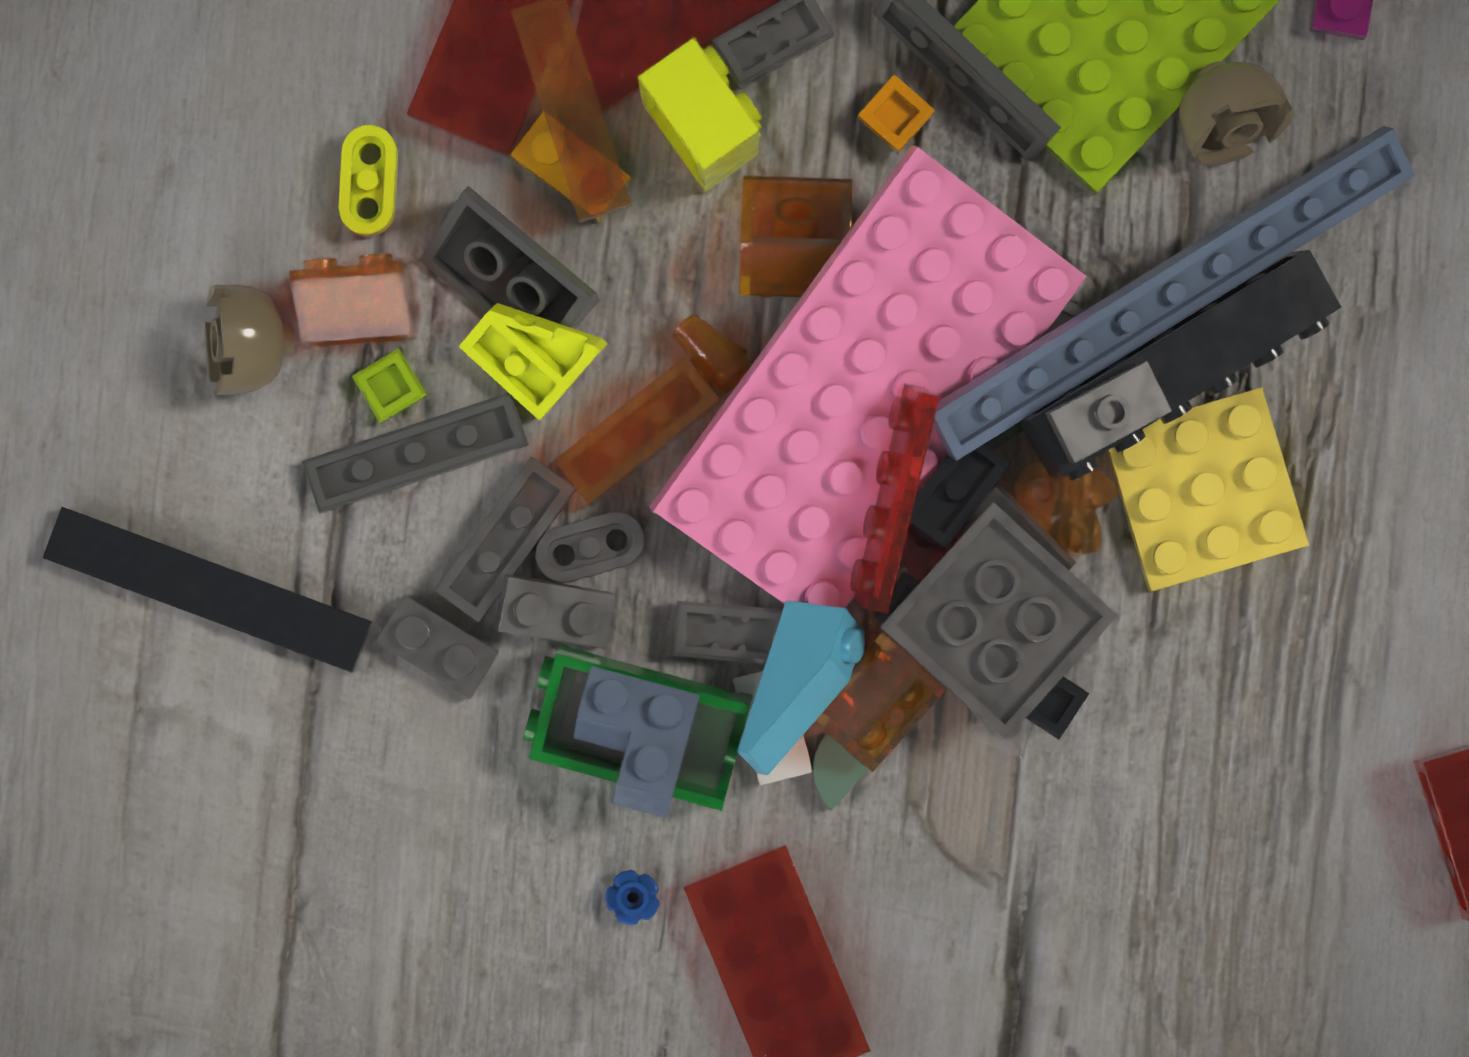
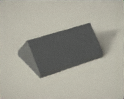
(498, 263)

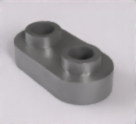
(590, 547)

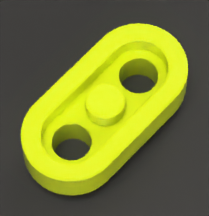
(368, 182)

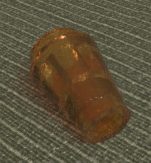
(712, 353)

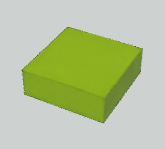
(390, 386)

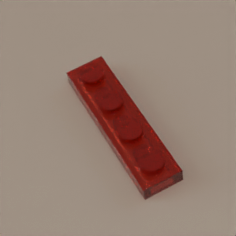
(899, 478)

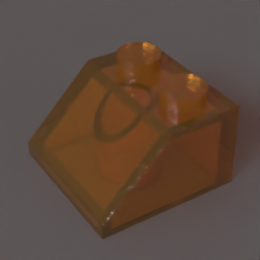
(790, 231)

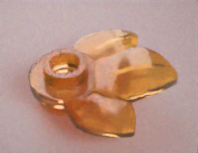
(1070, 509)

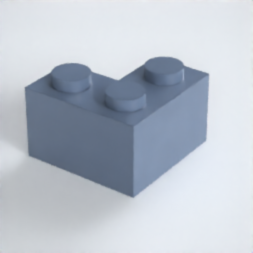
(645, 723)

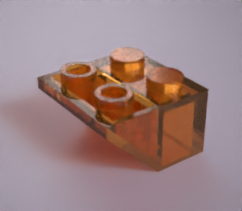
(353, 302)

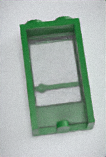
(710, 745)

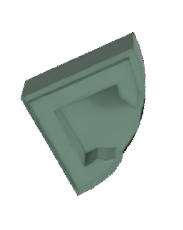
(835, 771)

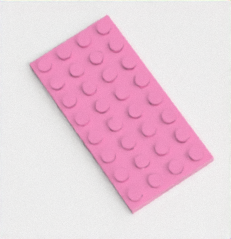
(915, 295)

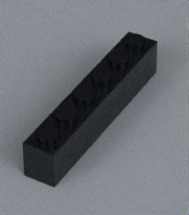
(1207, 350)

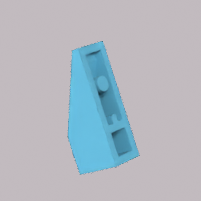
(801, 677)

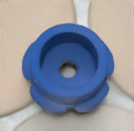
(643, 886)

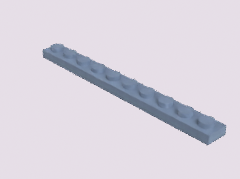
(1171, 292)

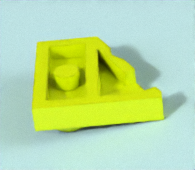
(531, 355)

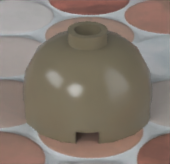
(1230, 109)
(244, 339)

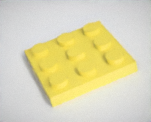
(1208, 492)

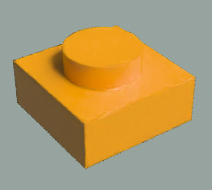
(896, 114)

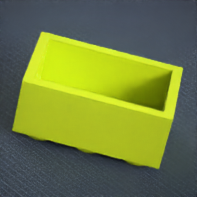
(700, 113)

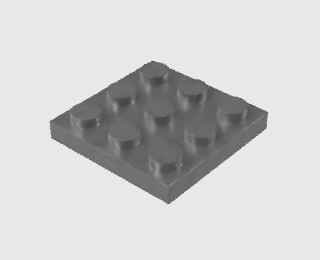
(998, 621)

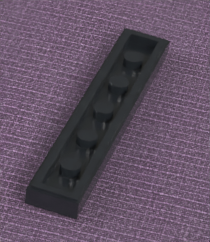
(207, 589)

